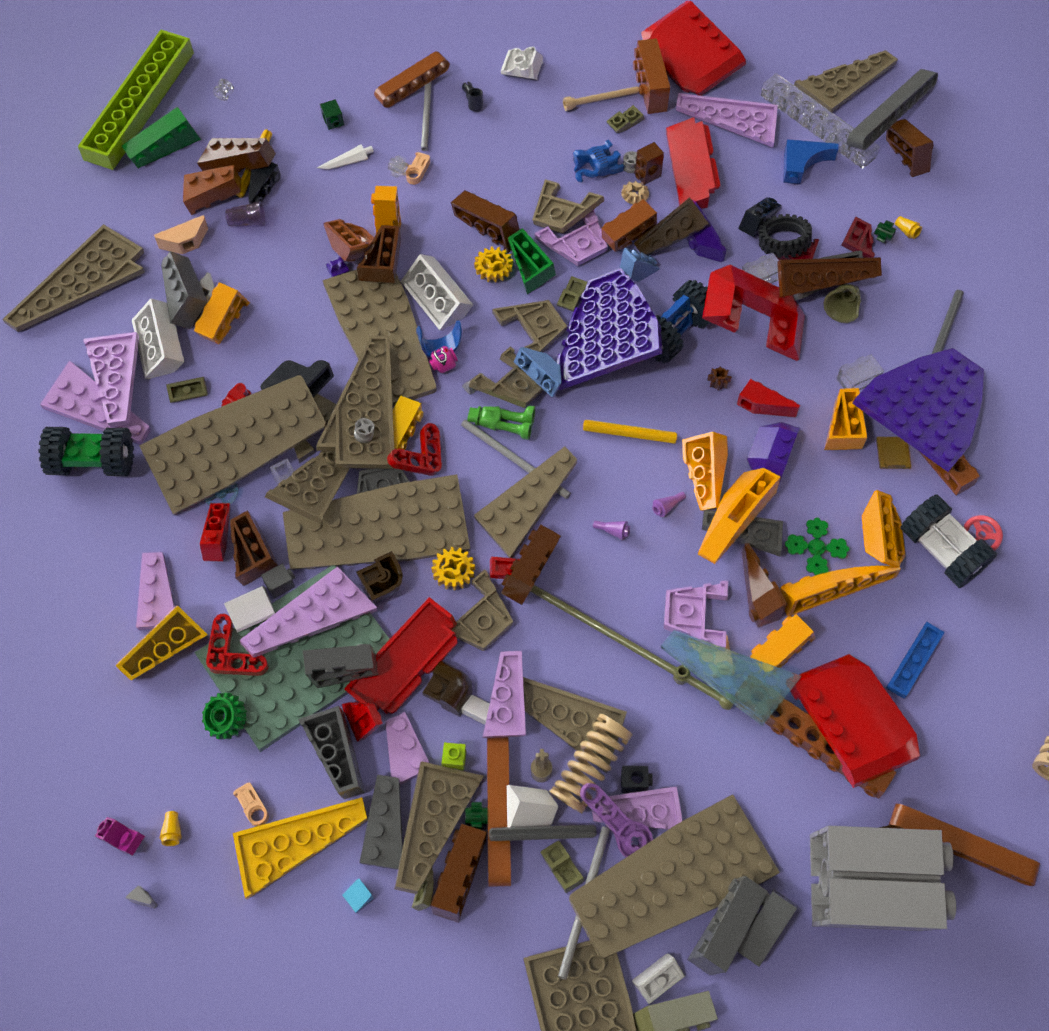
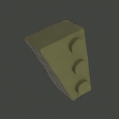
(677, 1014)

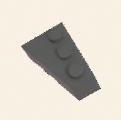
(339, 664)
(766, 927)

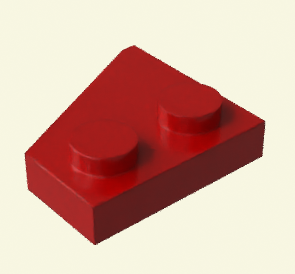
(362, 718)

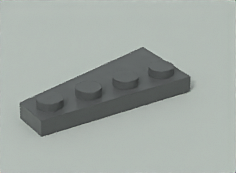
(760, 533)
(383, 832)

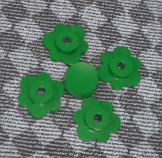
(817, 547)

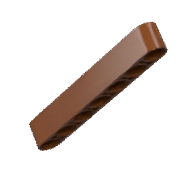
(497, 781)
(970, 846)

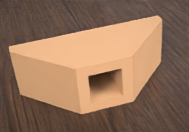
(183, 237)

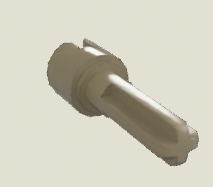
(541, 767)

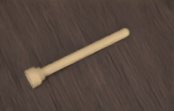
(570, 103)

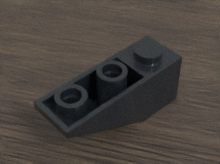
(262, 182)
(757, 214)

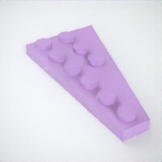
(114, 367)
(78, 398)
(312, 612)

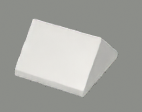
(250, 608)
(529, 807)

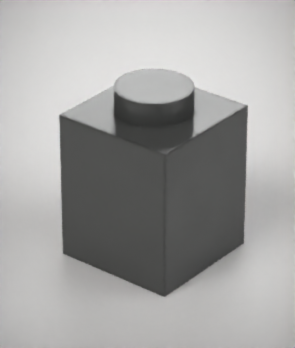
(278, 580)

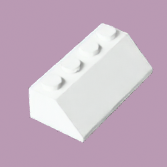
(436, 292)
(158, 340)

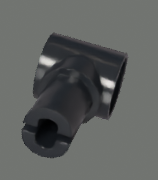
(474, 96)

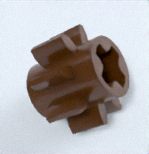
(719, 378)

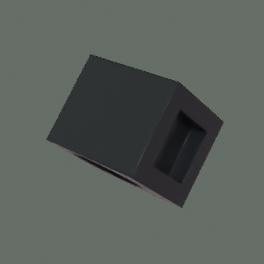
(628, 785)

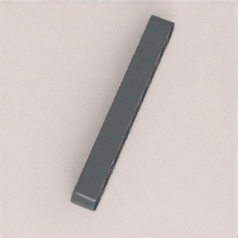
(892, 109)

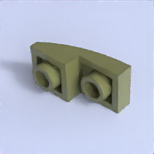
(625, 120)

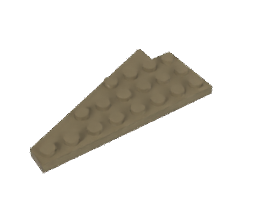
(93, 268)
(364, 396)

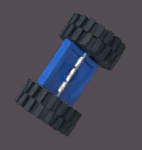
(685, 311)

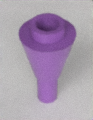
(664, 505)
(618, 529)

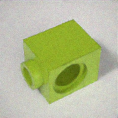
(454, 756)

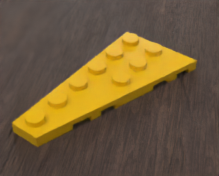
(282, 845)

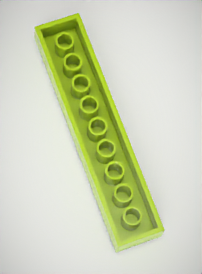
(136, 99)

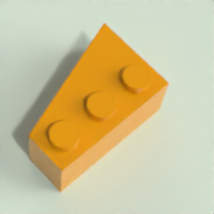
(386, 206)
(219, 313)
(847, 423)
(784, 642)

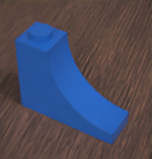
(802, 154)

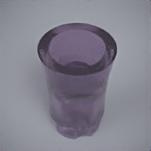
(246, 215)

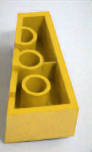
(167, 638)

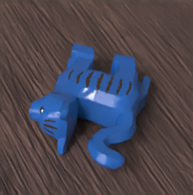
(599, 159)

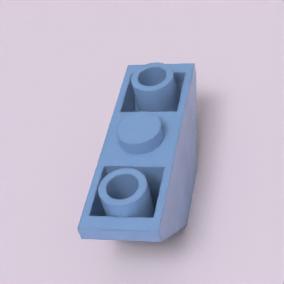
(637, 264)
(540, 368)

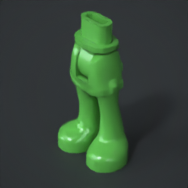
(491, 418)

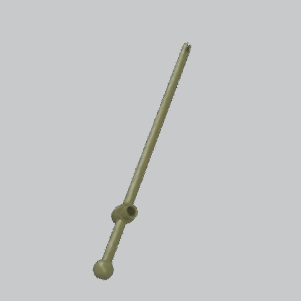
(680, 674)

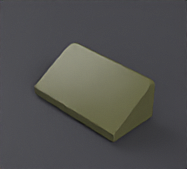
(187, 389)

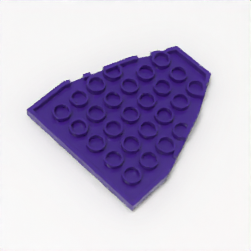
(608, 330)
(929, 404)

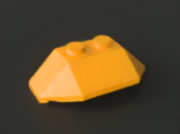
(882, 530)

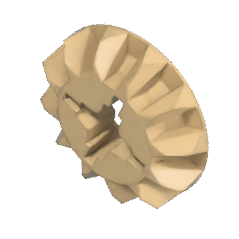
(632, 197)

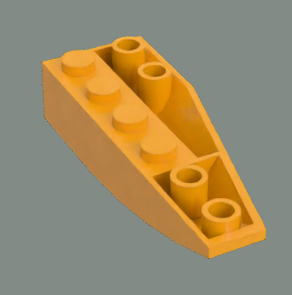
(737, 510)

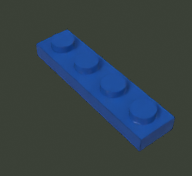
(915, 660)

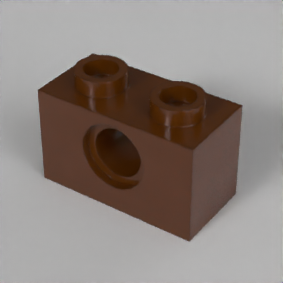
(649, 163)

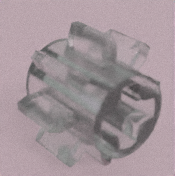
(398, 166)

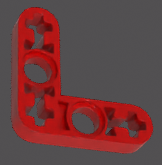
(422, 458)
(227, 658)

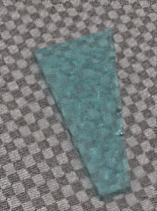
(744, 681)

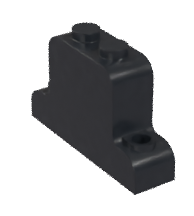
(315, 376)

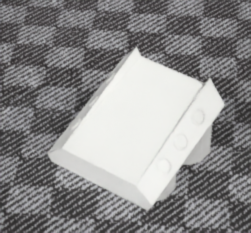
(522, 63)

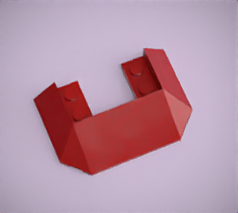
(732, 287)

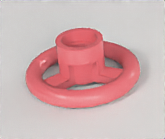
(998, 536)

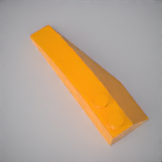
(833, 585)

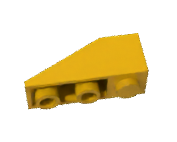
(405, 417)

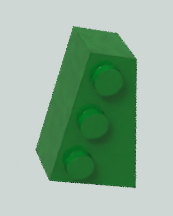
(531, 261)

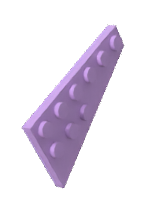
(744, 118)

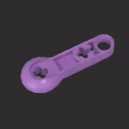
(617, 821)

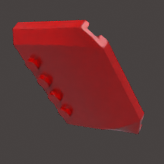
(694, 49)
(857, 719)

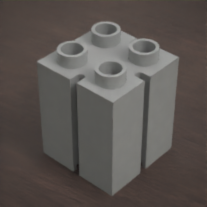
(880, 878)

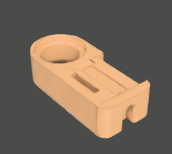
(418, 167)
(251, 802)

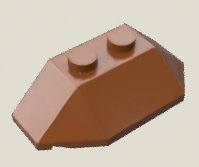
(348, 239)

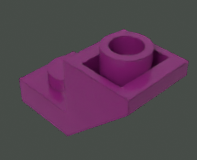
(119, 836)

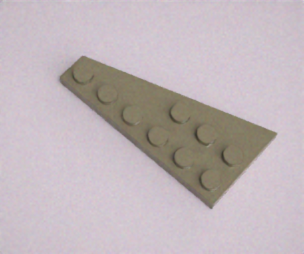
(845, 81)
(310, 487)
(521, 506)
(567, 714)
(435, 809)

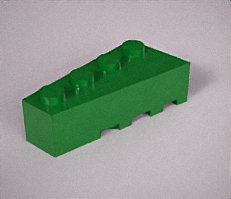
(161, 139)

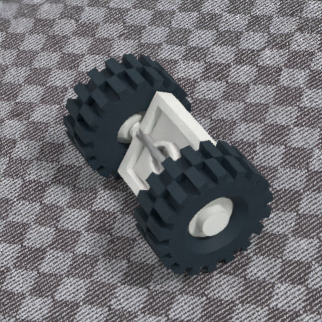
(948, 541)

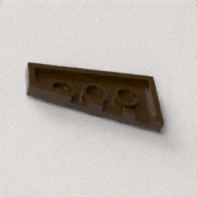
(676, 226)

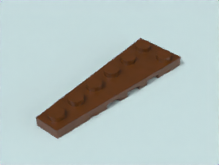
(808, 275)

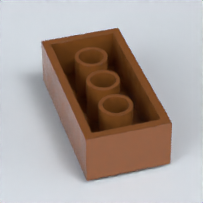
(651, 76)

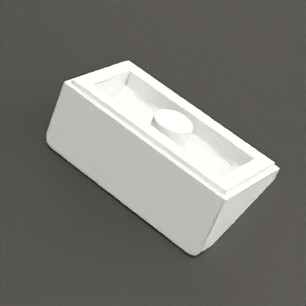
(476, 709)
(658, 978)

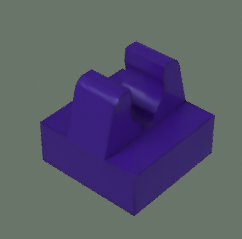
(337, 267)

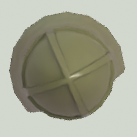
(843, 303)

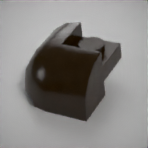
(381, 578)
(449, 687)

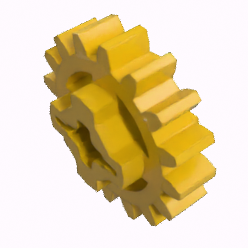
(493, 264)
(455, 560)

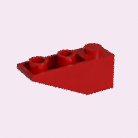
(765, 401)
(215, 532)

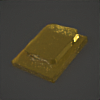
(893, 453)

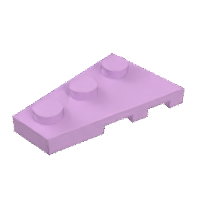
(403, 749)

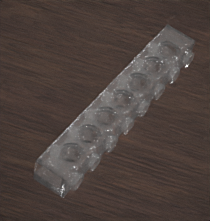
(815, 118)

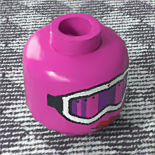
(443, 359)

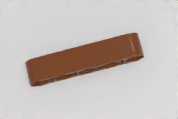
(411, 79)

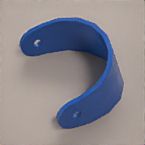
(451, 340)

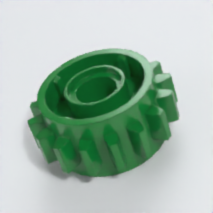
(214, 718)

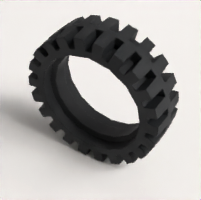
(785, 223)

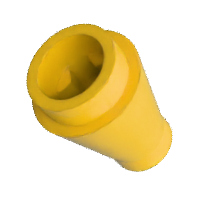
(908, 227)
(170, 831)

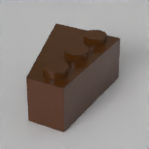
(911, 145)
(382, 257)
(251, 549)

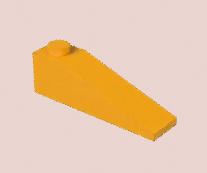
(706, 462)

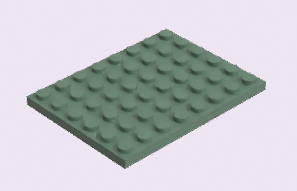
(284, 691)

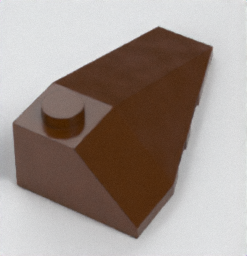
(763, 596)

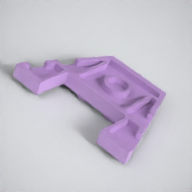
(579, 244)
(686, 611)

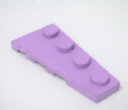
(154, 591)
(506, 705)
(653, 808)

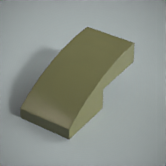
(571, 295)
(562, 866)
(424, 896)

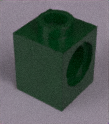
(331, 114)

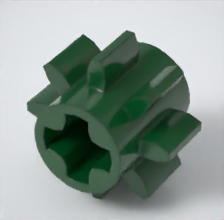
(885, 231)
(476, 815)

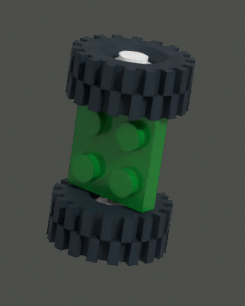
(63, 450)

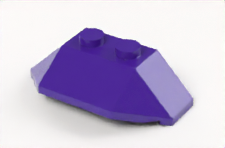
(707, 243)
(772, 447)

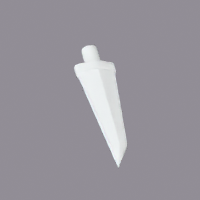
(353, 156)

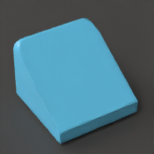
(357, 895)

